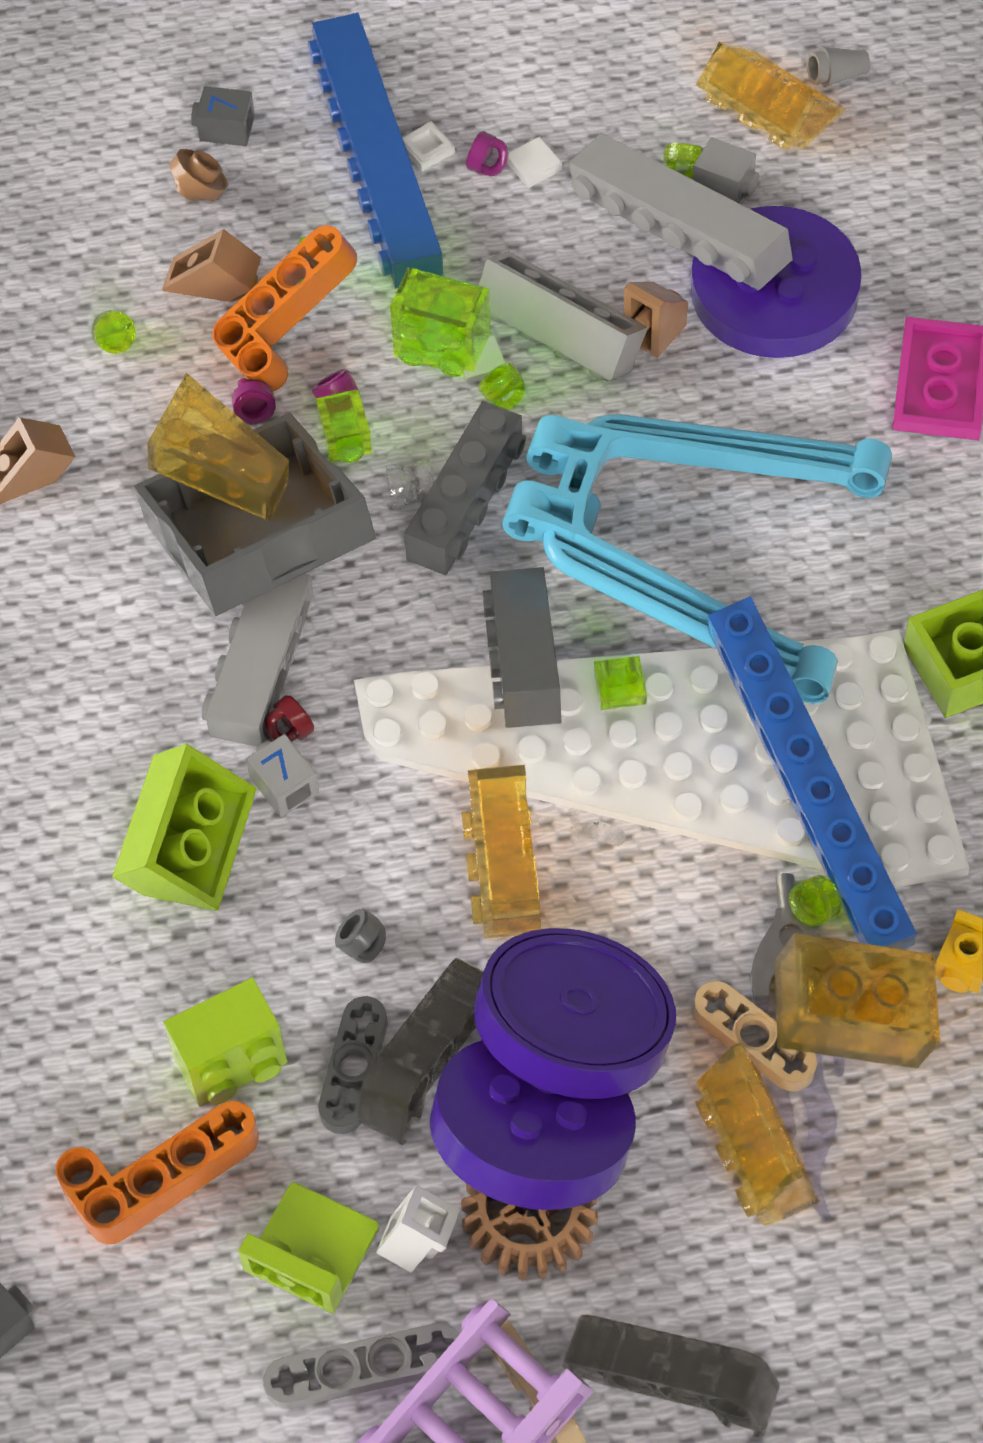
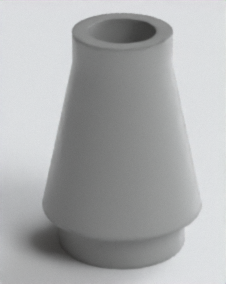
(834, 65)

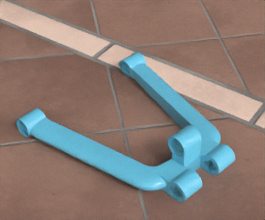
(567, 514)

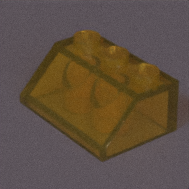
(767, 96)
(753, 1139)

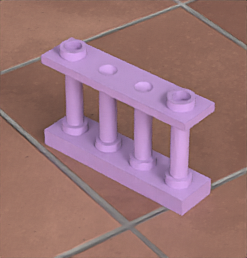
(557, 1394)

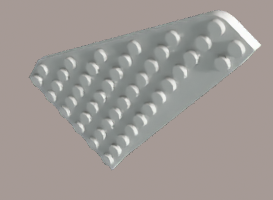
(691, 751)

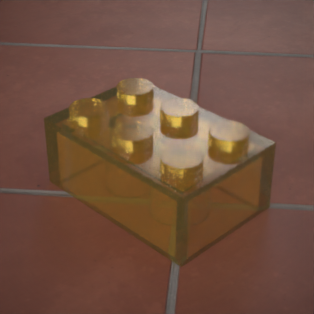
(856, 1001)

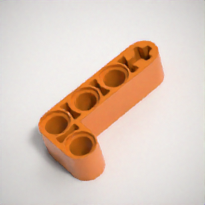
(323, 262)
(159, 1164)

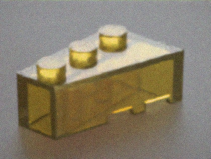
(216, 452)
(503, 852)

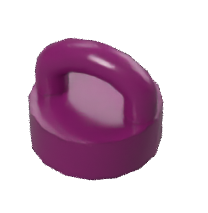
(481, 151)
(335, 383)
(253, 401)

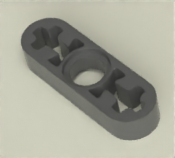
(349, 1029)

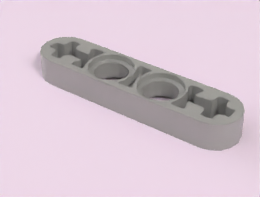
(361, 1356)

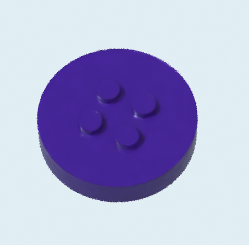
(799, 306)
(574, 1013)
(527, 1141)

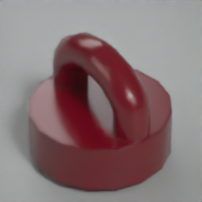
(293, 716)

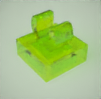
(620, 682)

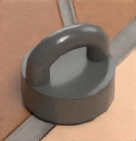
(361, 932)

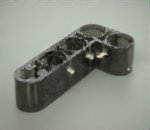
(419, 1051)
(675, 1369)

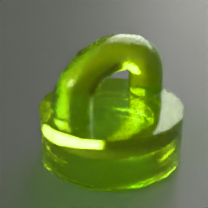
(682, 154)
(113, 331)
(500, 383)
(818, 898)

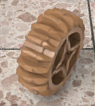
(547, 1249)

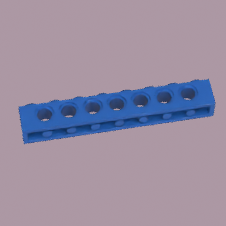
(809, 777)

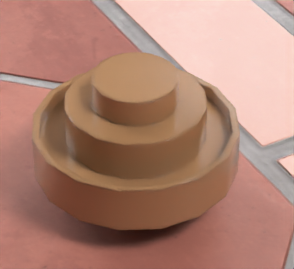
(197, 175)

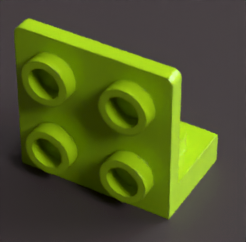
(310, 1247)

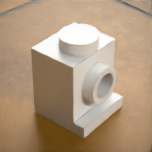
(417, 1229)

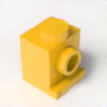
(953, 967)

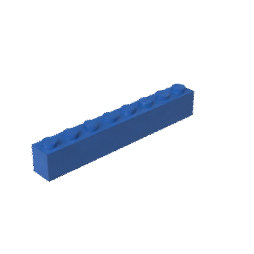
(375, 147)

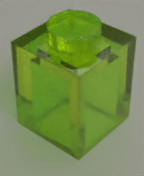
(344, 426)

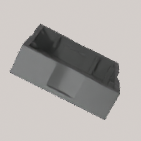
(239, 555)

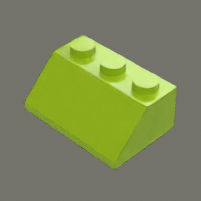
(185, 829)

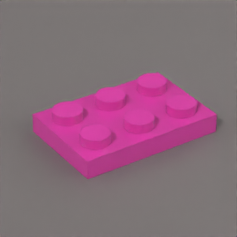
(940, 379)

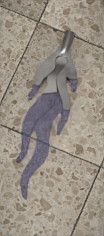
(815, 1097)

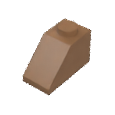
(214, 269)
(659, 310)
(32, 457)

